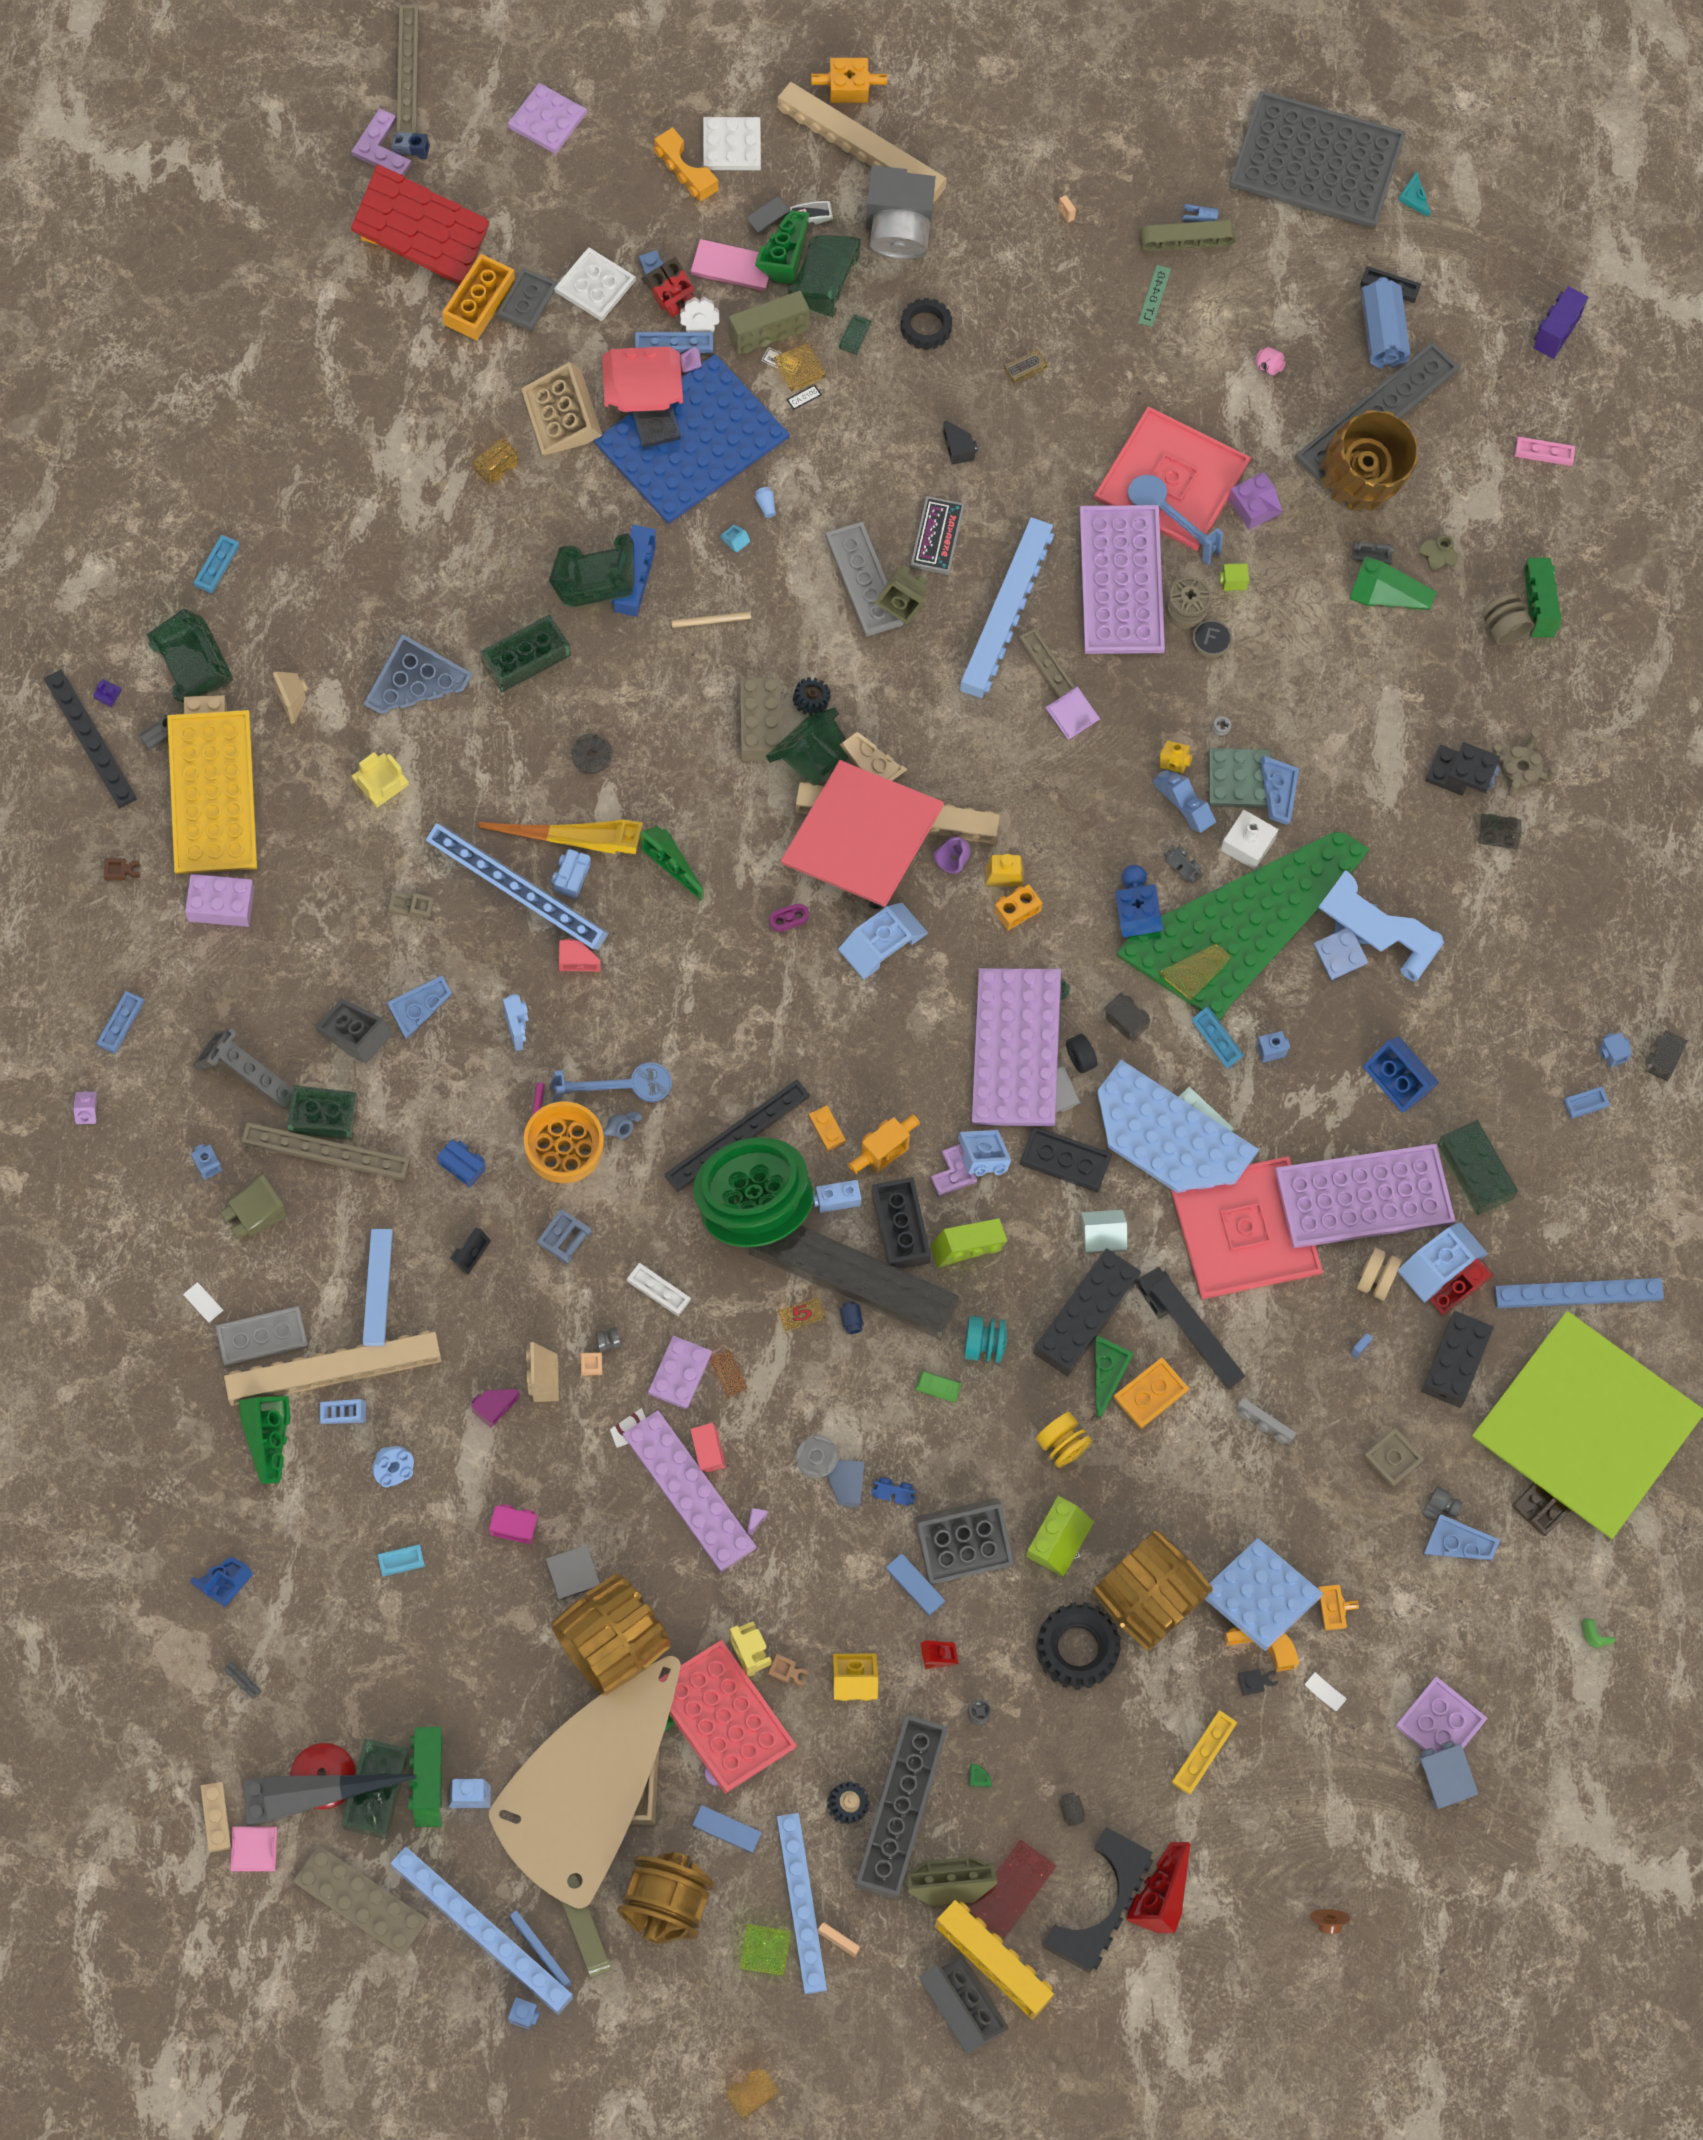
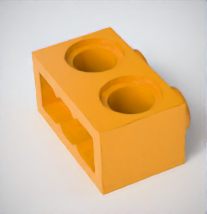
(1021, 910)

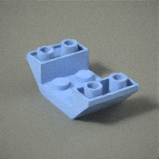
(880, 938)
(1441, 1261)

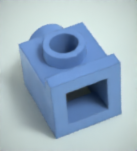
(206, 1167)

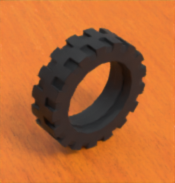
(934, 308)

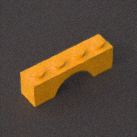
(699, 181)

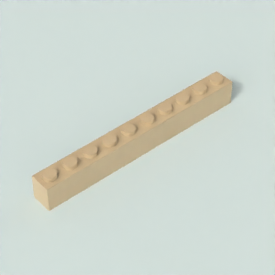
(850, 135)
(951, 821)
(333, 1368)

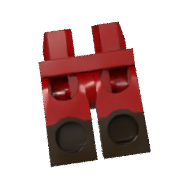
(669, 286)

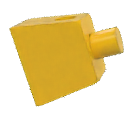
(1004, 871)

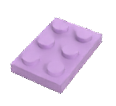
(680, 1372)

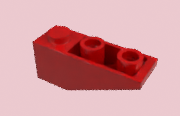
(1462, 1286)

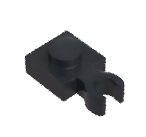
(1253, 1682)

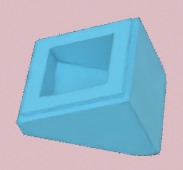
(735, 538)

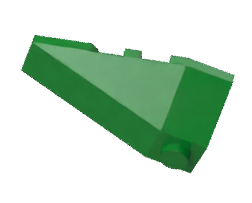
(783, 251)
(1387, 586)
(663, 850)
(265, 1428)

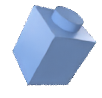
(1272, 1046)
(523, 2014)

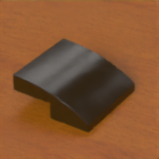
(1540, 1509)

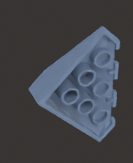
(414, 675)

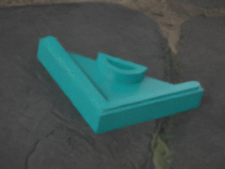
(1414, 196)

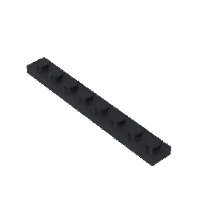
(90, 739)
(746, 1128)

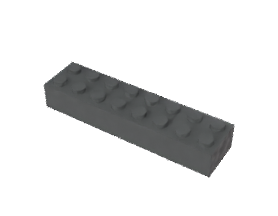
(901, 1807)

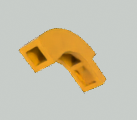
(1281, 1651)

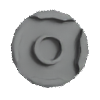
(817, 1456)

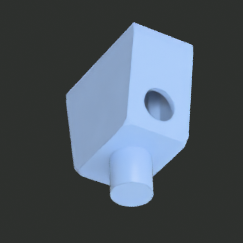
(469, 1793)

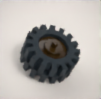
(811, 696)

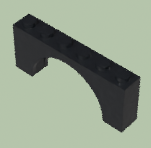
(1085, 1945)

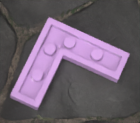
(369, 147)

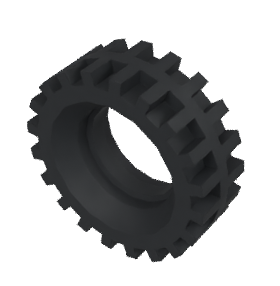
(1081, 1617)

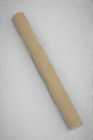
(711, 619)

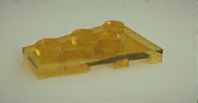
(1197, 970)

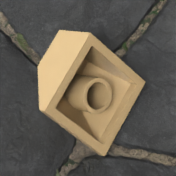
(291, 693)

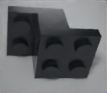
(1464, 768)

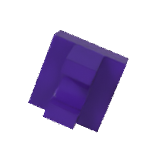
(107, 692)

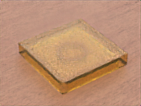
(799, 366)

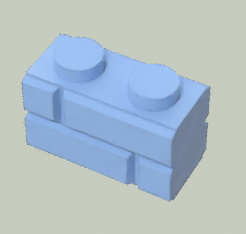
(571, 873)

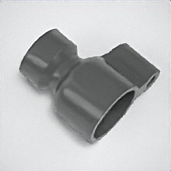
(1441, 1501)

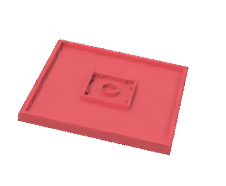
(1190, 464)
(862, 833)
(1241, 1234)

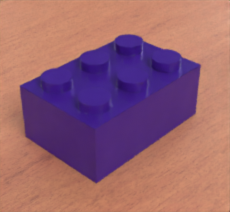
(1560, 322)

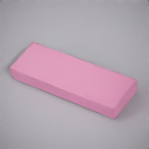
(1544, 451)

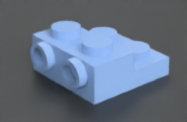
(516, 1016)
(984, 1152)

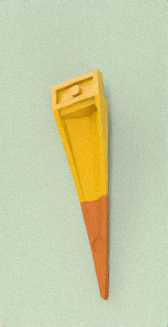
(598, 836)

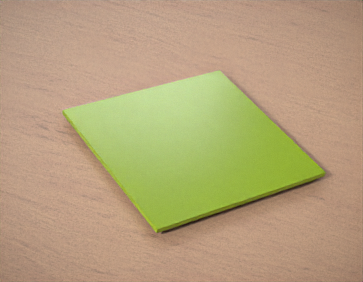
(1589, 1424)

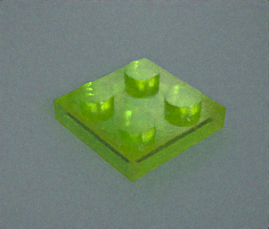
(765, 1950)

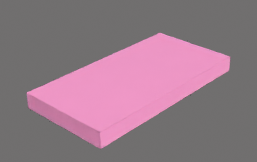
(728, 265)

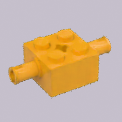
(849, 80)
(884, 1145)

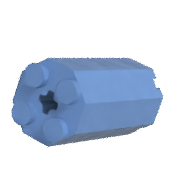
(1385, 323)

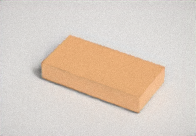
(838, 1939)

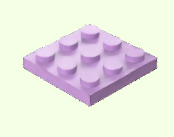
(547, 118)
(1440, 1717)

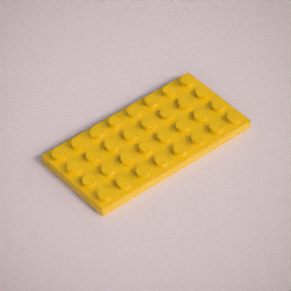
(212, 792)

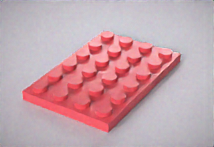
(726, 1718)

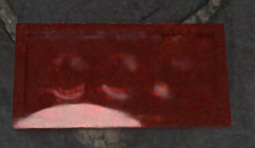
(1016, 1887)

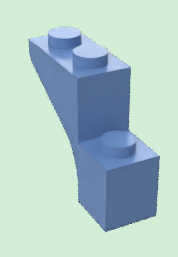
(1181, 794)

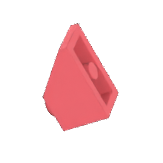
(577, 957)

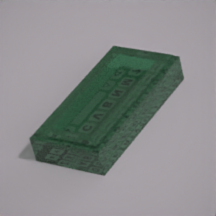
(855, 334)

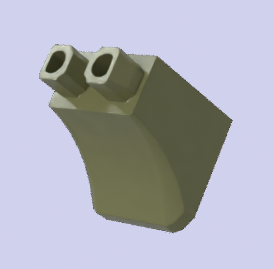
(902, 594)
(254, 1208)

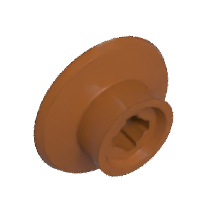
(1330, 1920)

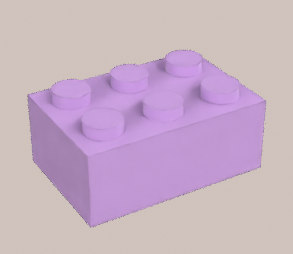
(219, 900)

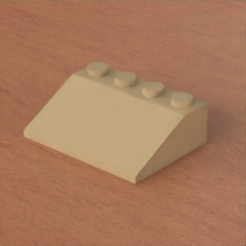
(561, 410)

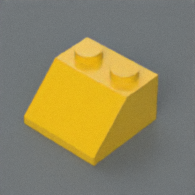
(855, 1676)

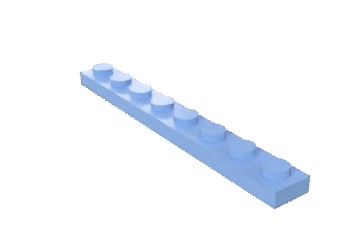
(801, 1903)

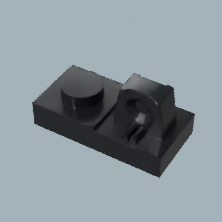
(471, 1252)

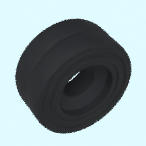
(1081, 1053)

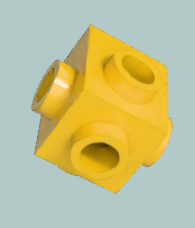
(1175, 757)

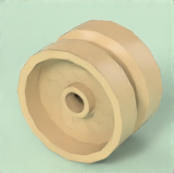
(1377, 1273)

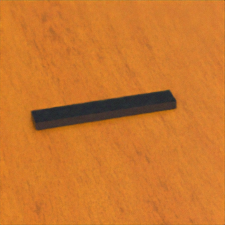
(1197, 1332)

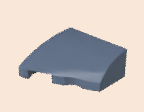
(847, 1482)

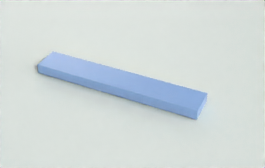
(377, 1287)

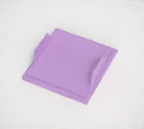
(1072, 713)

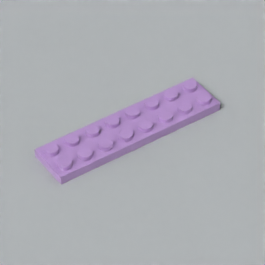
(689, 1491)

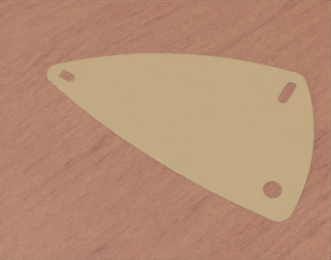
(586, 1786)

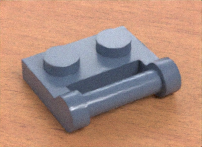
(559, 1231)

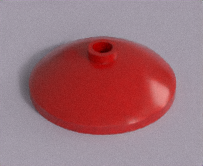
(323, 1757)

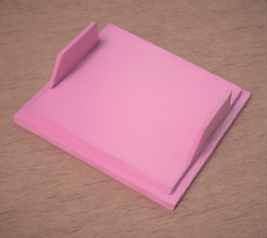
(253, 1848)

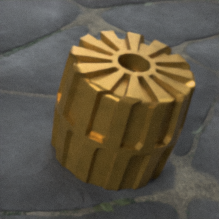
(1369, 460)
(1152, 1590)
(611, 1634)

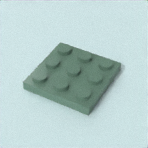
(1236, 778)

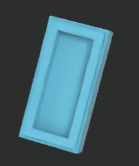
(401, 1560)

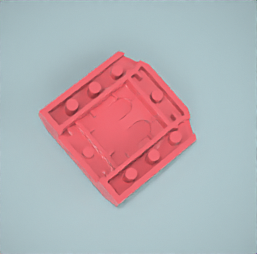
(642, 378)

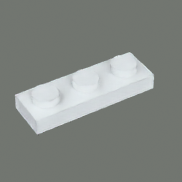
(658, 1289)

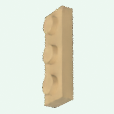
(216, 1817)

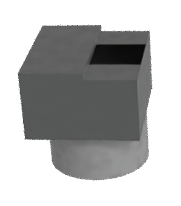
(899, 211)

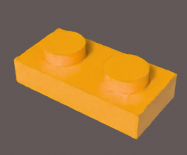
(827, 1128)

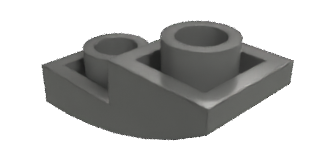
(768, 214)

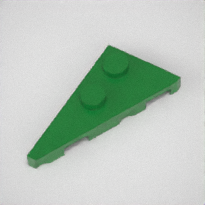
(1110, 1367)

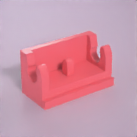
(708, 1447)

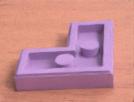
(957, 1175)

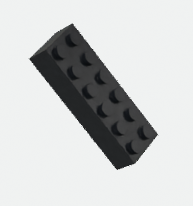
(1086, 1312)

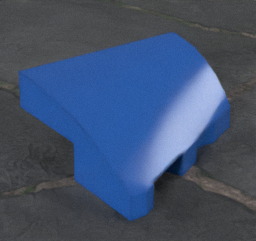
(224, 1580)

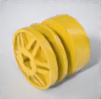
(1061, 1436)

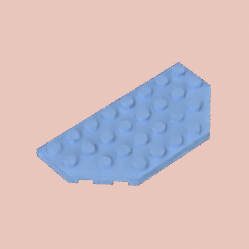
(1168, 1134)

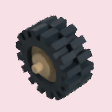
(848, 1802)

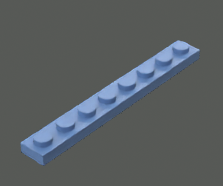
(1579, 1293)

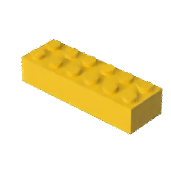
(993, 1959)

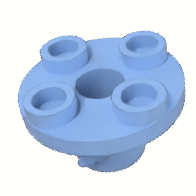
(392, 1465)

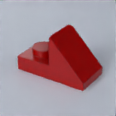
(938, 1654)

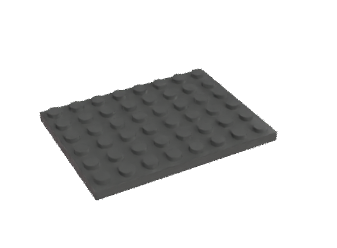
(1317, 159)

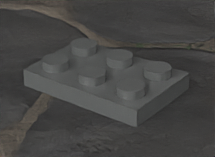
(527, 299)

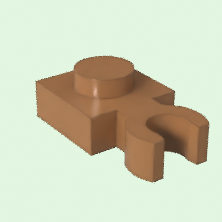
(783, 1670)

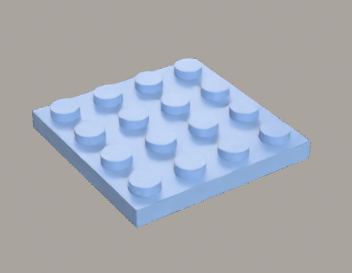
(1262, 1594)

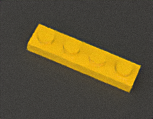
(1204, 1752)

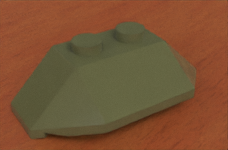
(950, 1880)

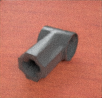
(156, 733)

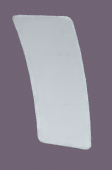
(1325, 1692)

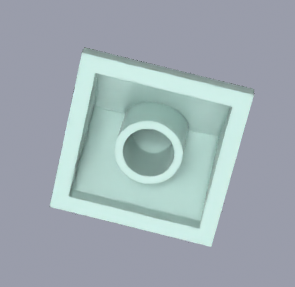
(1104, 1231)

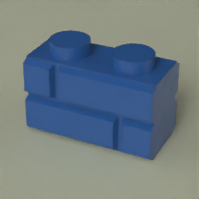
(461, 1162)

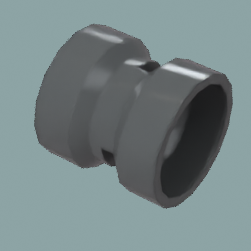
(603, 1342)
(982, 1709)

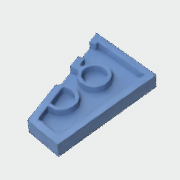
(1280, 788)
(418, 1005)
(1460, 1541)

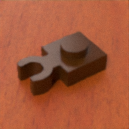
(118, 869)

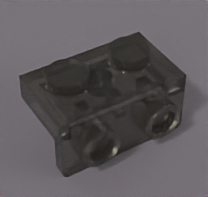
(1500, 831)

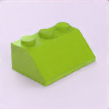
(1060, 1536)

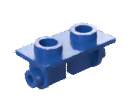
(902, 1491)

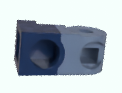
(411, 144)

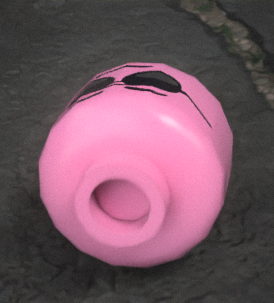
(1270, 361)

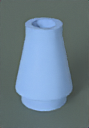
(765, 500)

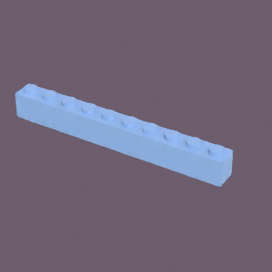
(1006, 608)
(517, 886)
(482, 1930)

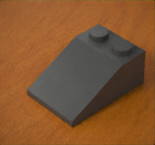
(354, 1030)

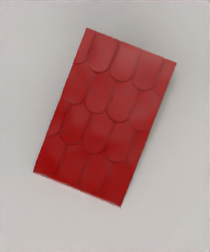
(419, 225)

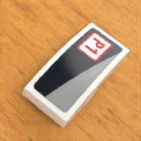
(819, 211)

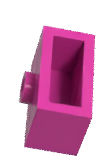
(513, 1524)

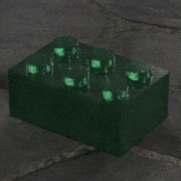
(322, 1112)

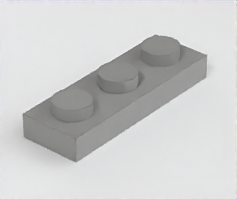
(1265, 1422)

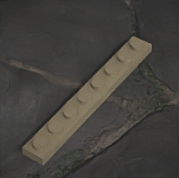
(407, 69)
(325, 1151)

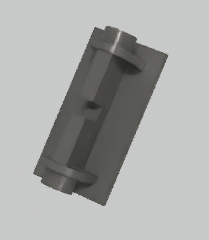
(1373, 550)
(1189, 869)

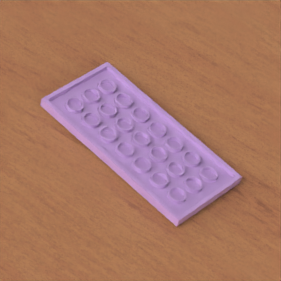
(1121, 579)
(1016, 1047)
(1364, 1196)

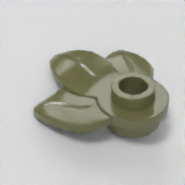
(1439, 555)

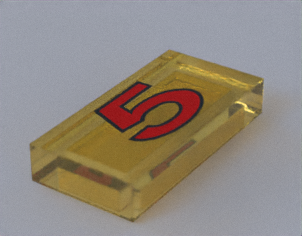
(801, 1314)

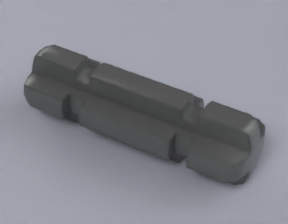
(242, 1680)

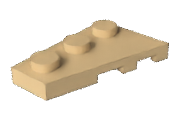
(868, 757)

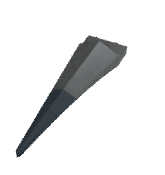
(284, 1796)

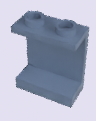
(1447, 1774)

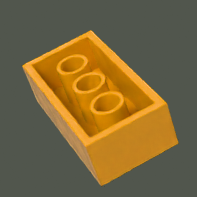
(478, 297)

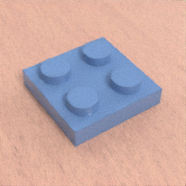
(1340, 953)

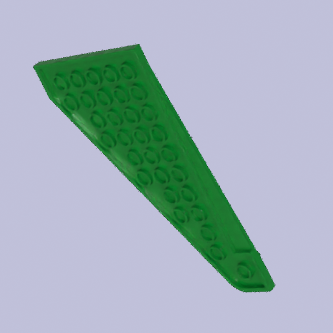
(1246, 919)

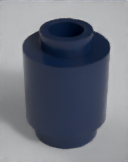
(851, 1318)

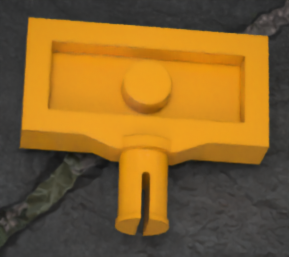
(1334, 1607)

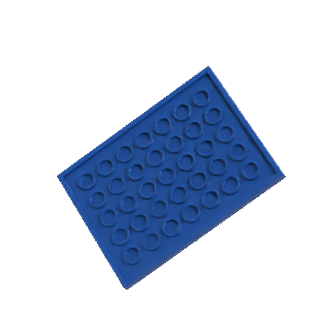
(720, 437)

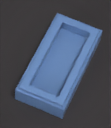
(1586, 1102)

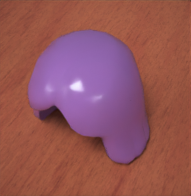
(957, 847)

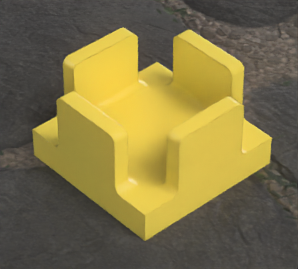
(380, 778)
(749, 1648)

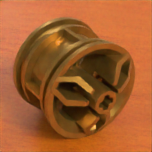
(666, 1897)

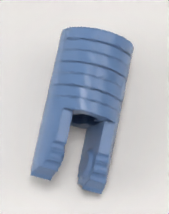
(1204, 213)

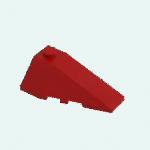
(1162, 1899)

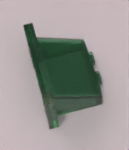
(812, 747)

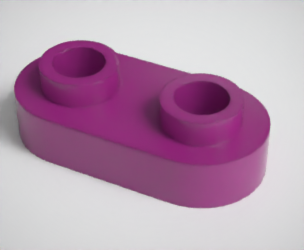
(787, 916)

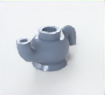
(621, 1125)

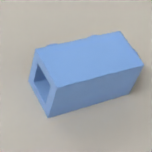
(837, 1196)

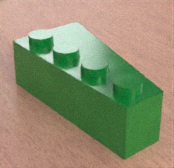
(1542, 597)
(427, 1767)

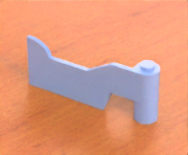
(1381, 929)

